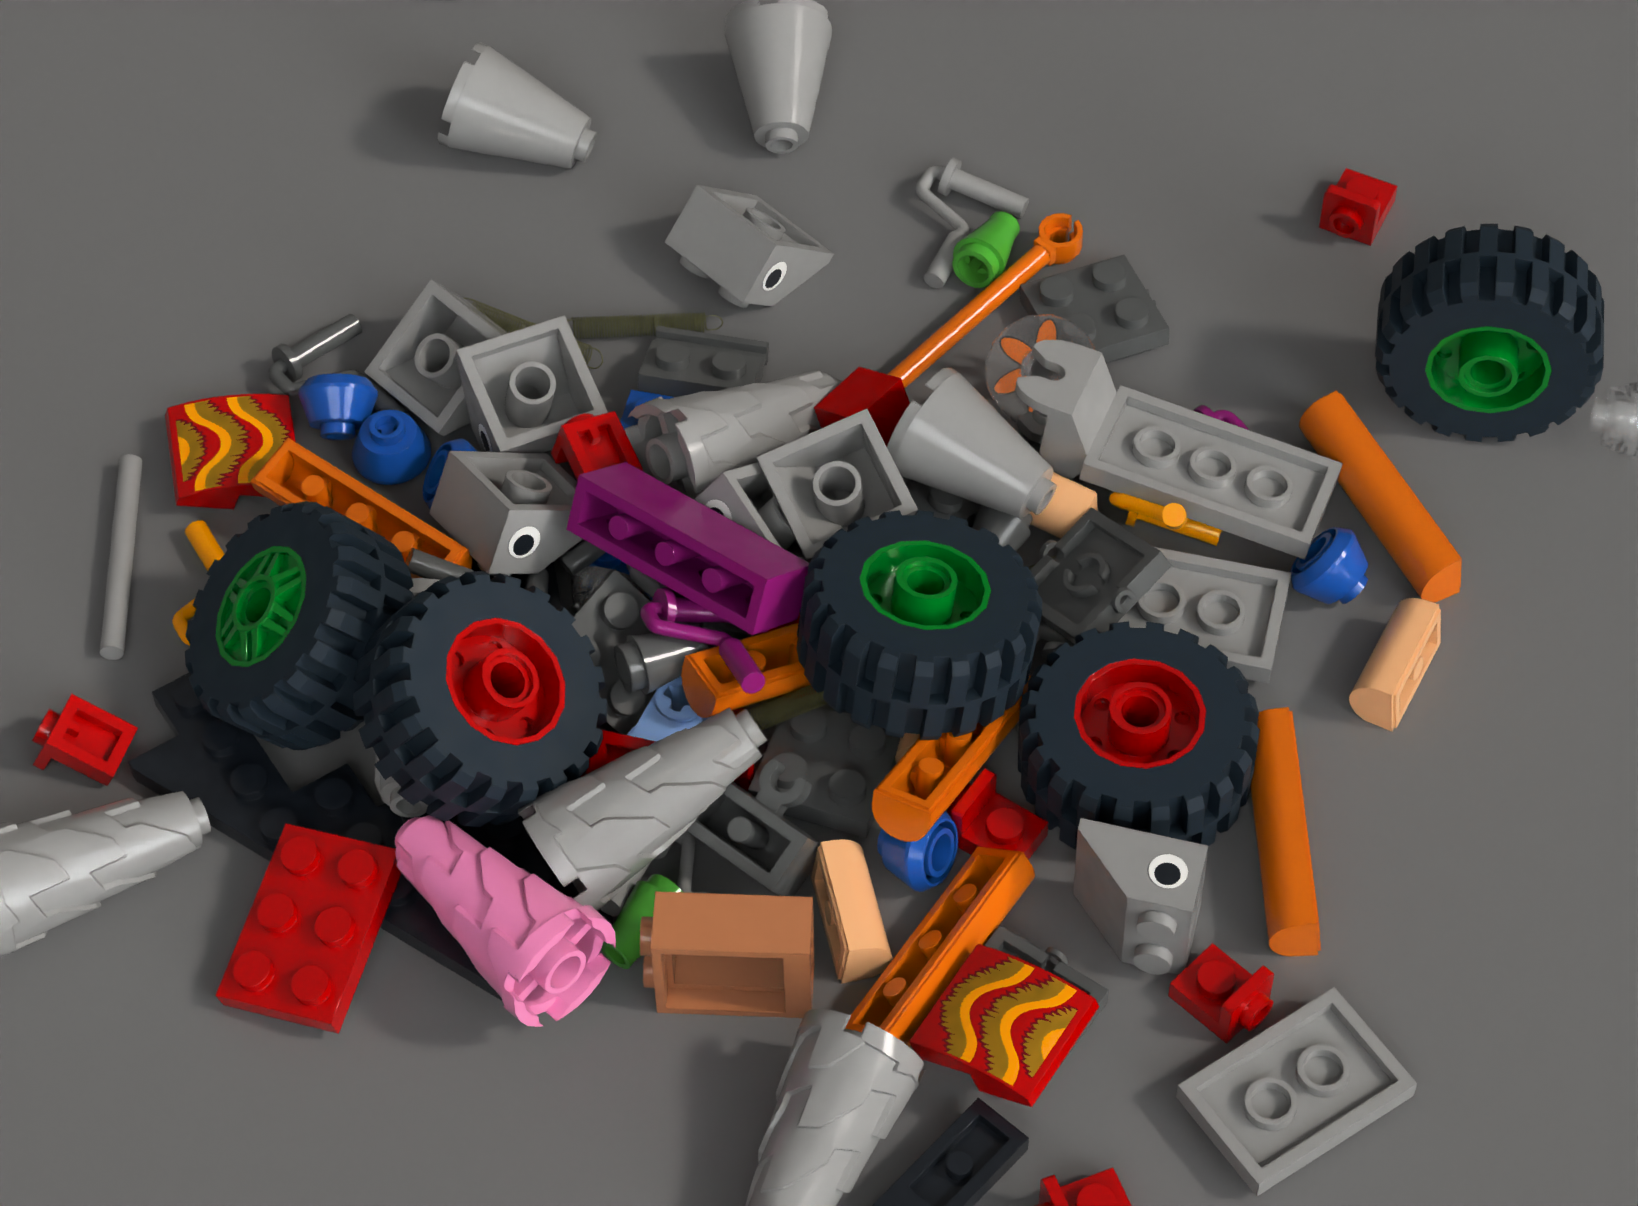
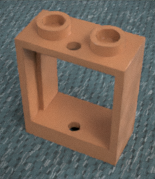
(729, 954)

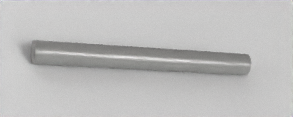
(121, 557)

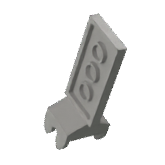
(1172, 453)

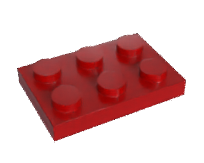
(311, 928)

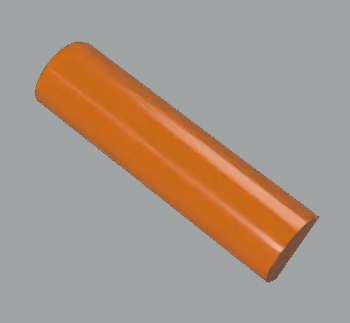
(301, 476)
(1383, 498)
(713, 688)
(934, 775)
(1283, 839)
(943, 940)

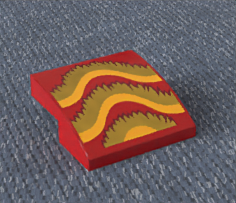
(223, 445)
(1004, 1024)

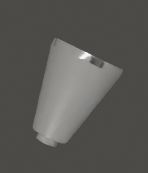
(779, 66)
(513, 115)
(970, 450)

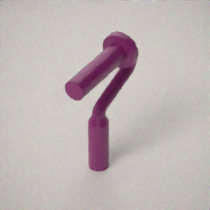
(667, 609)

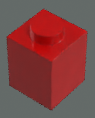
(870, 390)

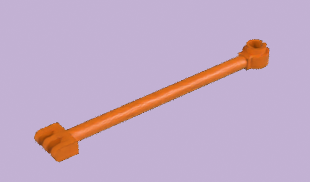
(1048, 249)

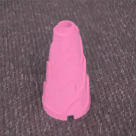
(514, 926)

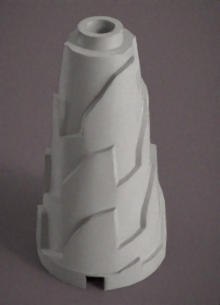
(709, 432)
(636, 806)
(73, 861)
(831, 1110)

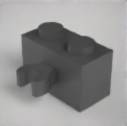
(756, 834)

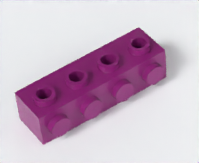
(688, 547)

